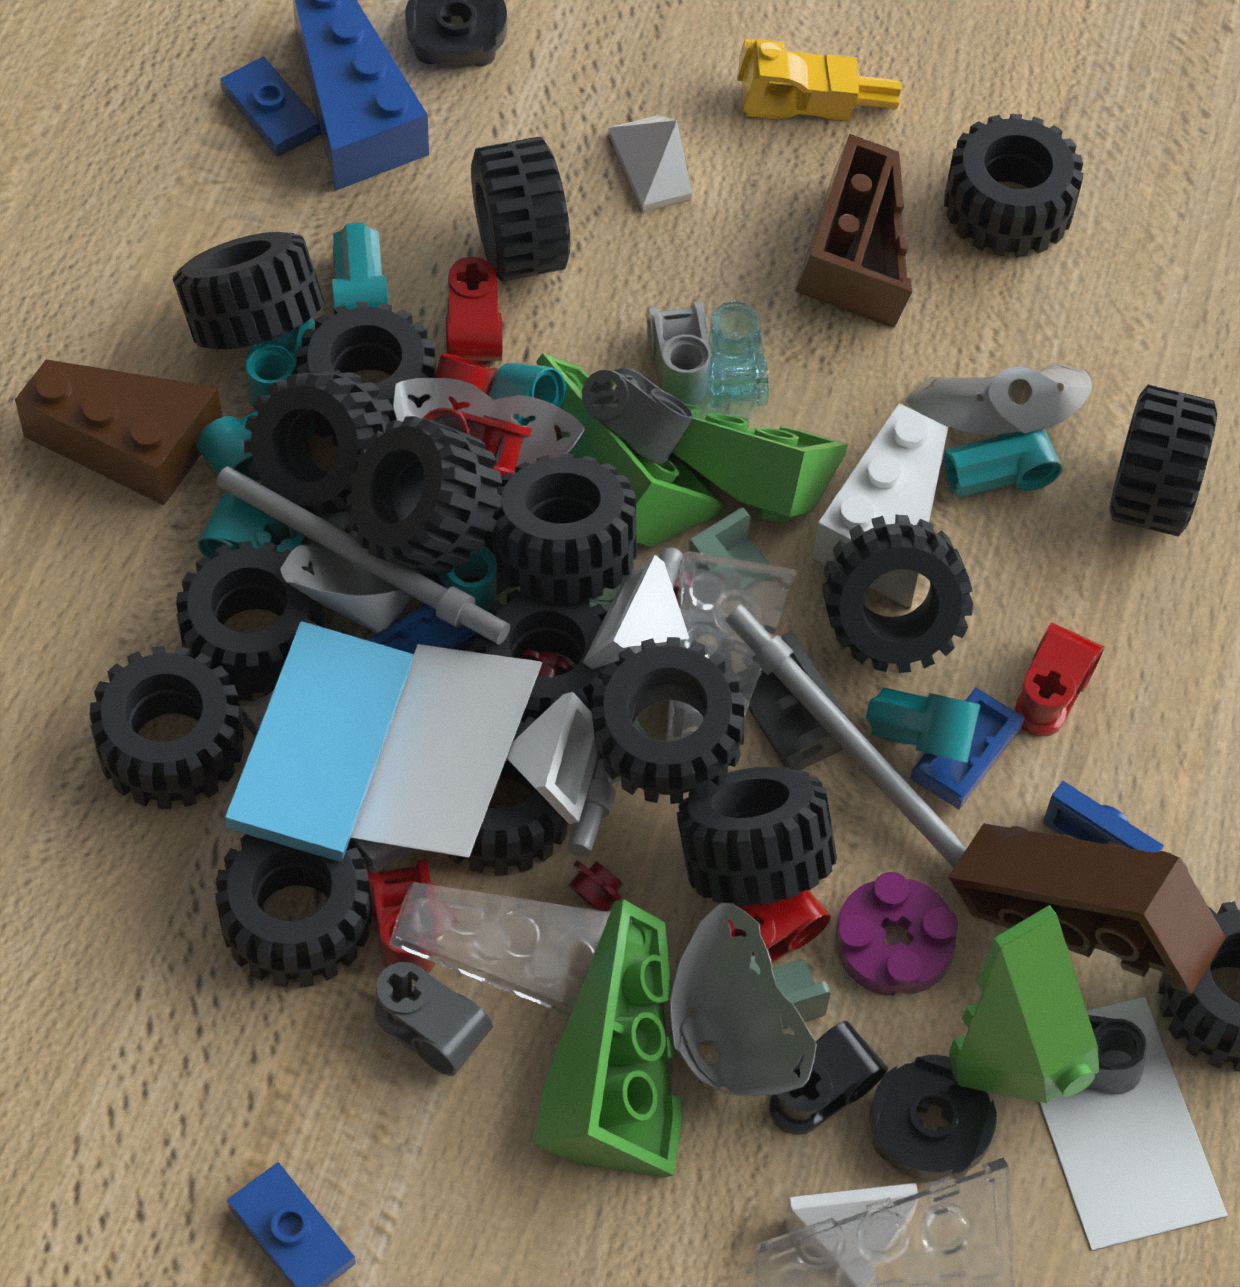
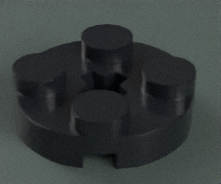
(454, 45)
(926, 1152)

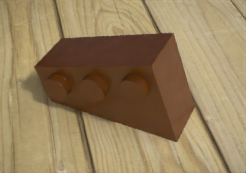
(859, 236)

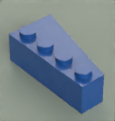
(358, 93)

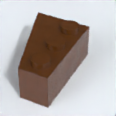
(119, 423)

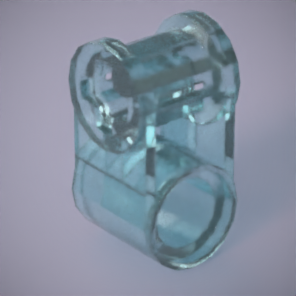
(737, 364)

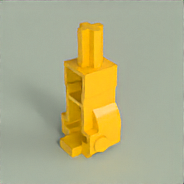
(795, 83)

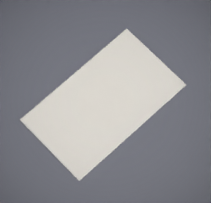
(445, 749)
(1133, 1153)

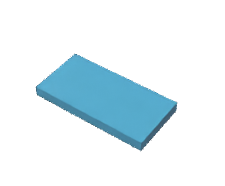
(319, 742)

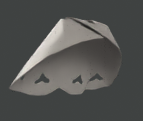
(955, 402)
(542, 438)
(343, 584)
(737, 1011)

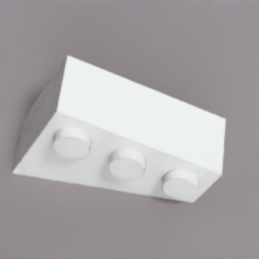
(890, 479)

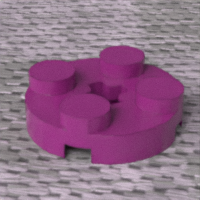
(902, 967)

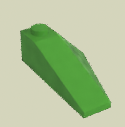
(761, 467)
(666, 495)
(1031, 1024)
(610, 1076)

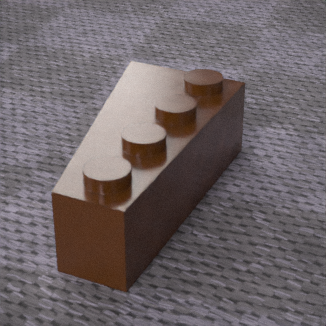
(1103, 895)

